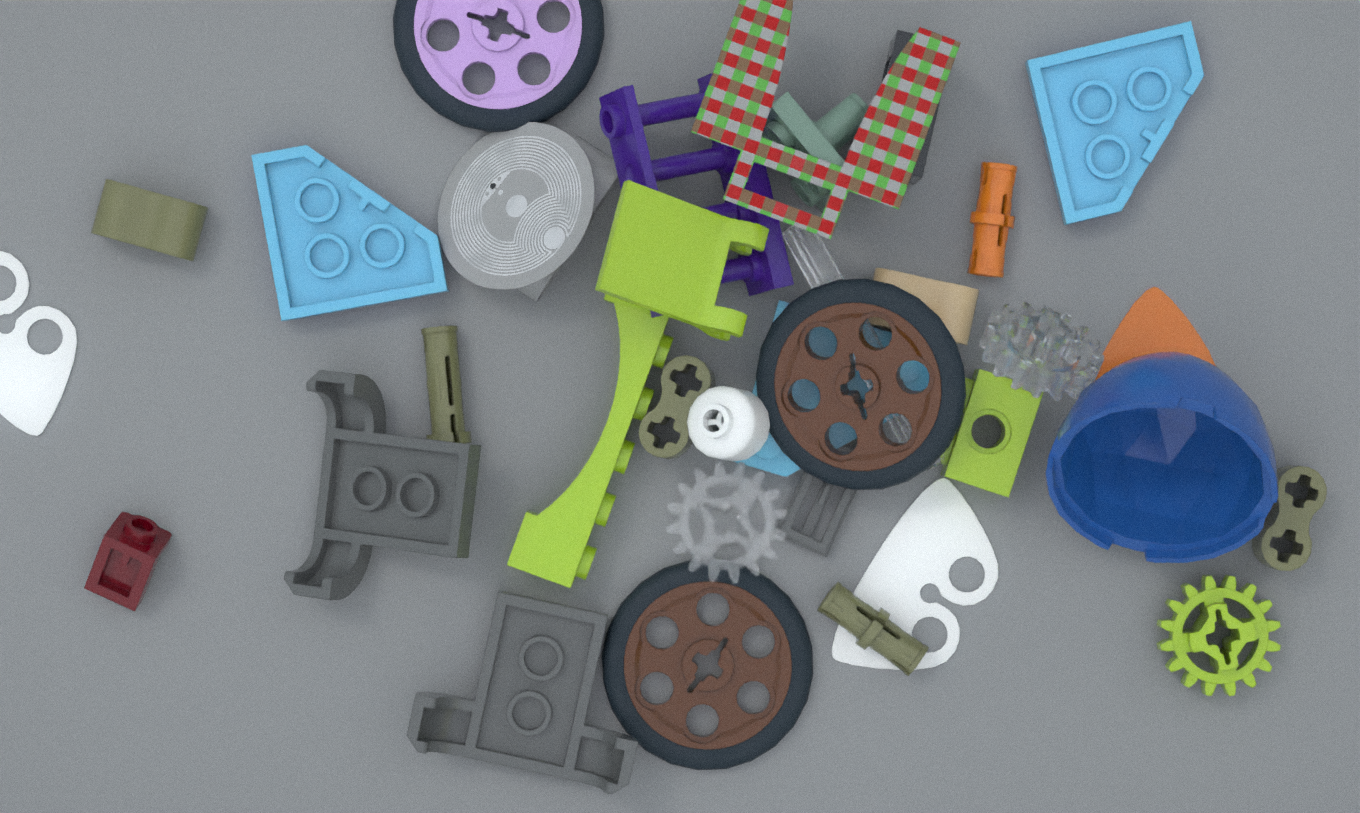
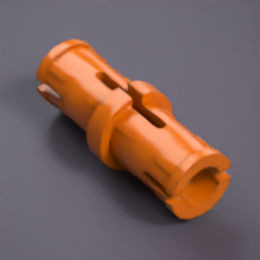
(992, 219)

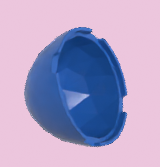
(1164, 461)

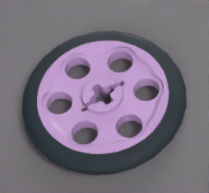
(510, 102)

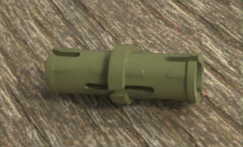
(873, 628)

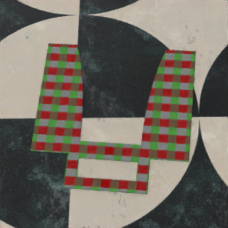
(884, 144)

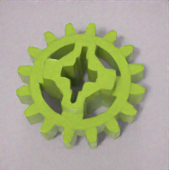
(1242, 630)

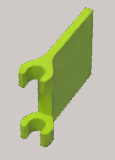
(674, 258)

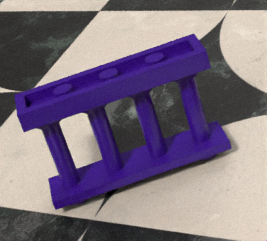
(623, 125)

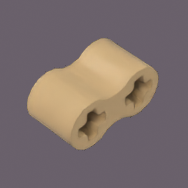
(950, 301)

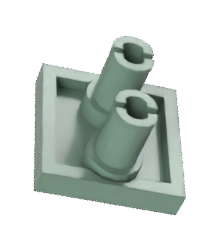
(822, 139)

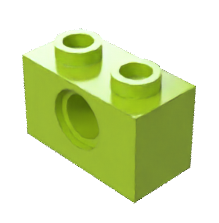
(997, 465)

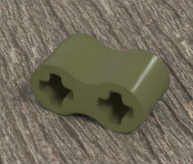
(149, 220)
(674, 406)
(1292, 518)

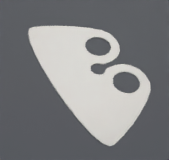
(29, 380)
(920, 552)

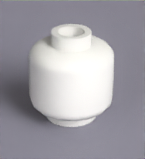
(728, 423)

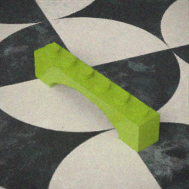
(557, 538)

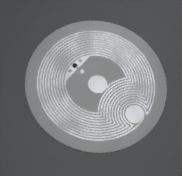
(516, 206)

